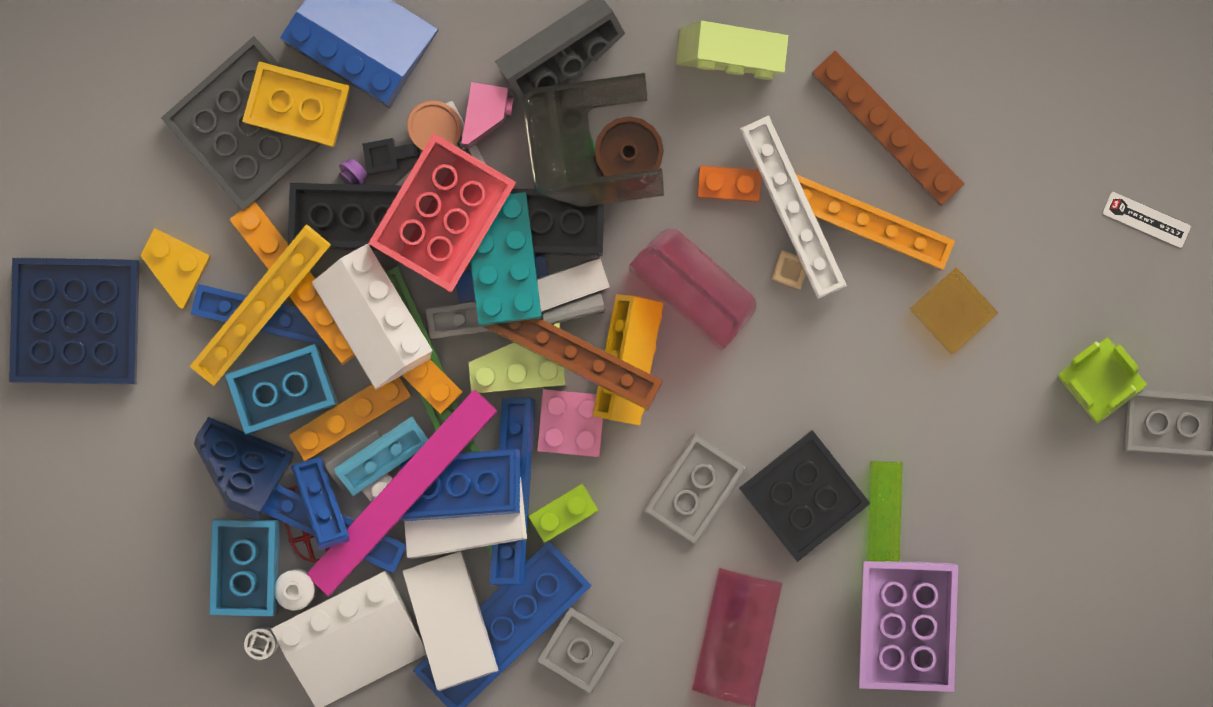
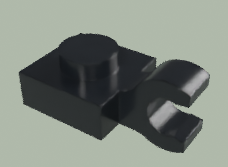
(384, 155)

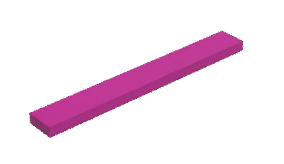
(403, 492)

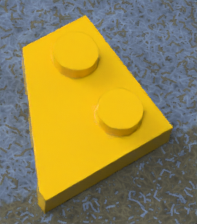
(175, 265)

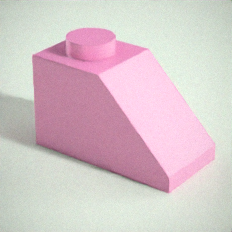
(485, 112)

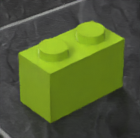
(563, 512)

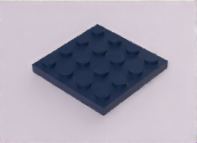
(74, 321)

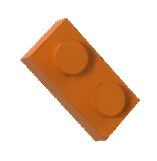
(729, 184)

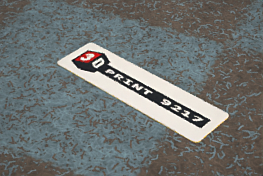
(1146, 219)

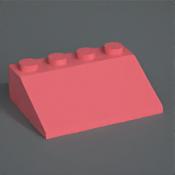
(442, 213)

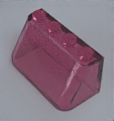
(694, 286)

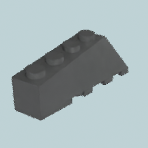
(561, 49)

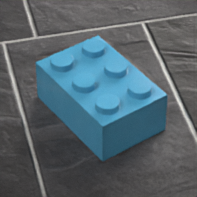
(281, 389)
(244, 567)

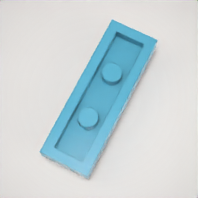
(381, 456)

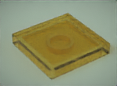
(953, 310)

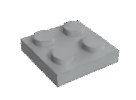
(580, 650)

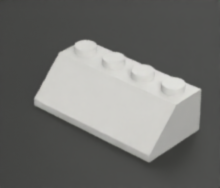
(372, 317)

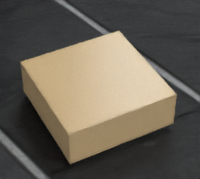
(789, 270)

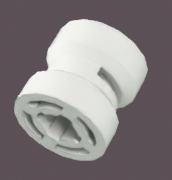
(265, 640)

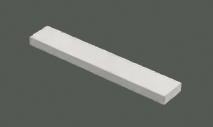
(793, 207)

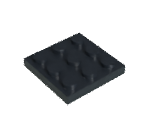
(804, 495)

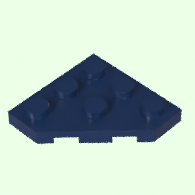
(241, 466)

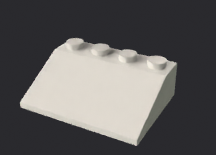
(350, 640)

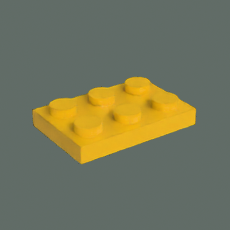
(296, 104)

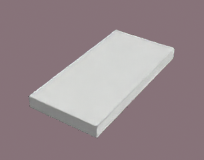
(463, 533)
(450, 621)

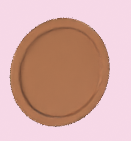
(434, 118)

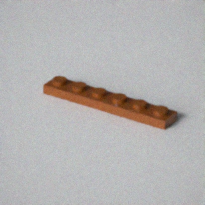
(888, 128)
(582, 359)

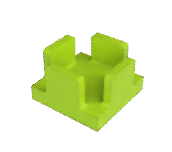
(1102, 379)

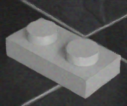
(453, 320)

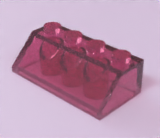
(737, 637)

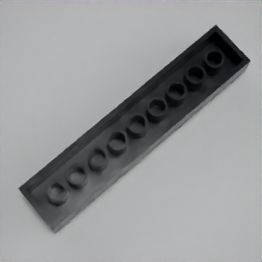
(352, 212)

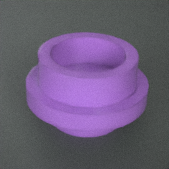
(352, 172)

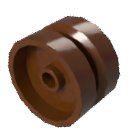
(628, 133)

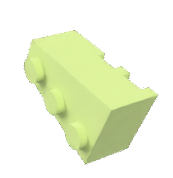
(732, 49)
(514, 369)

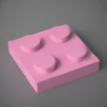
(569, 424)

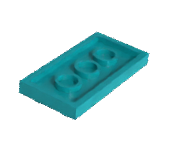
(506, 267)

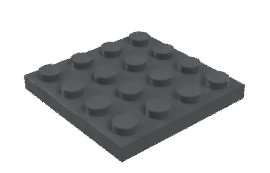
(236, 154)

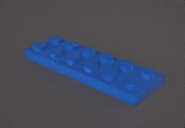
(518, 617)

